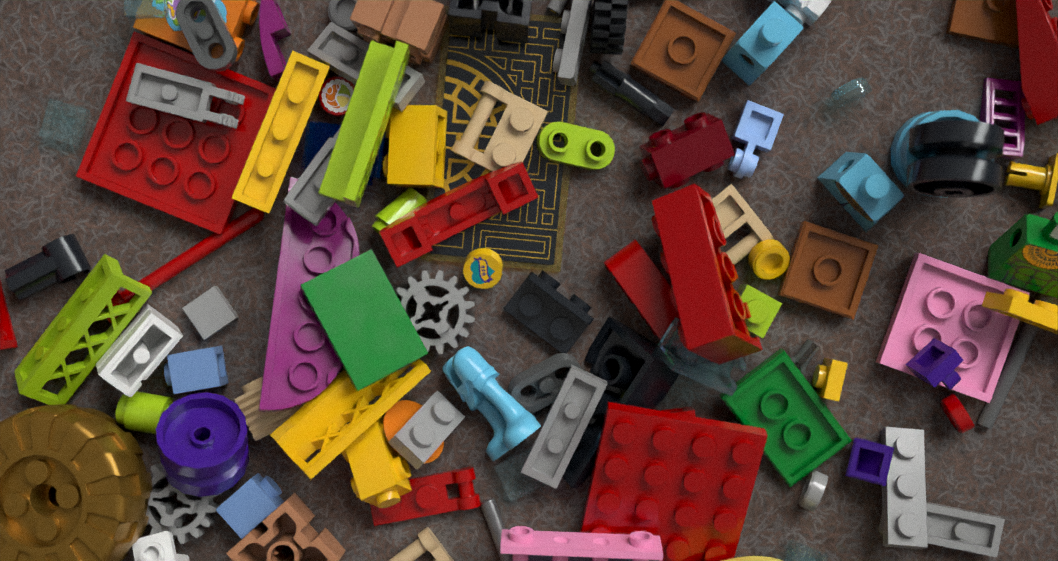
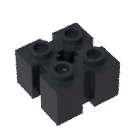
(507, 17)

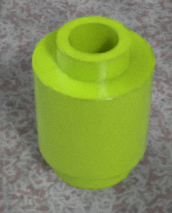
(141, 411)

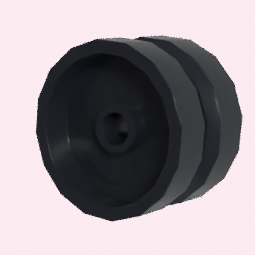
(955, 158)

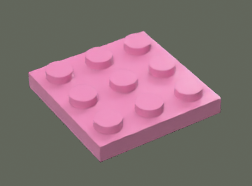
(947, 306)

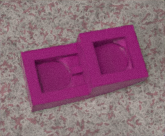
(273, 28)

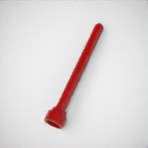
(192, 255)

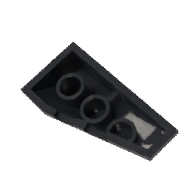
(633, 378)

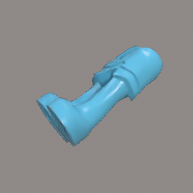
(477, 387)

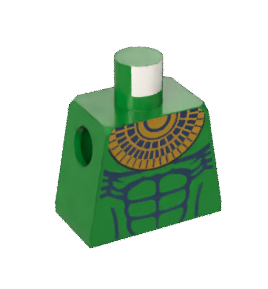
(1027, 255)

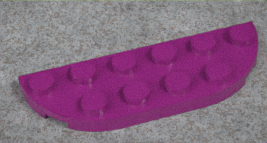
(298, 352)

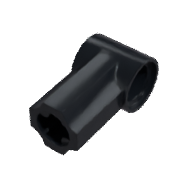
(55, 264)

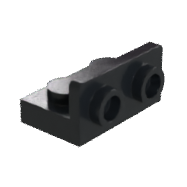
(549, 312)

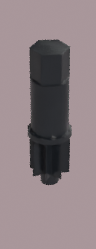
(630, 92)

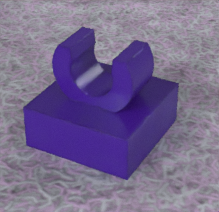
(936, 364)

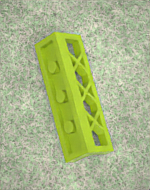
(365, 123)
(71, 324)

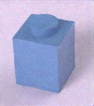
(196, 369)
(251, 504)

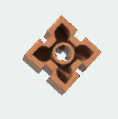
(407, 21)
(291, 528)

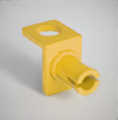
(1035, 178)

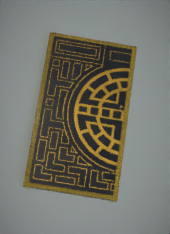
(535, 231)

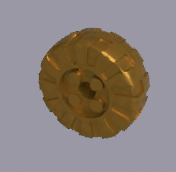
(70, 486)

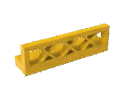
(280, 132)
(319, 420)

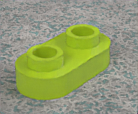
(576, 147)

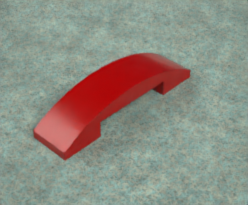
(456, 211)

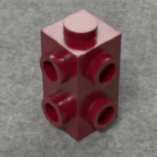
(685, 151)

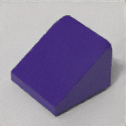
(870, 461)

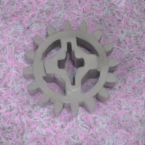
(443, 327)
(172, 516)

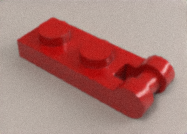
(431, 497)

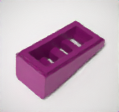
(1016, 132)

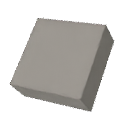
(210, 312)

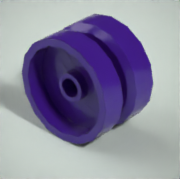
(203, 444)

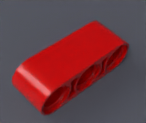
(643, 286)

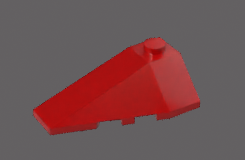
(1038, 59)

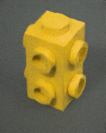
(377, 468)

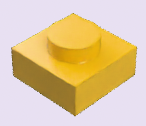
(829, 378)

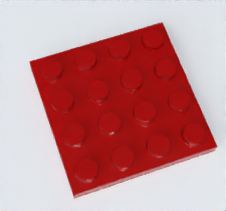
(170, 159)
(673, 479)

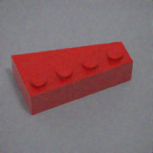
(702, 277)

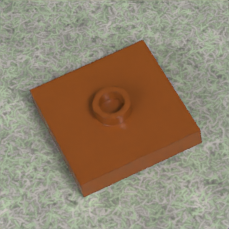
(985, 21)
(682, 49)
(828, 270)

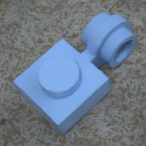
(755, 129)

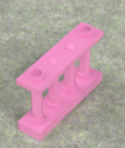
(523, 541)

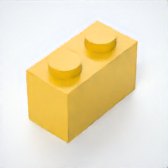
(416, 147)

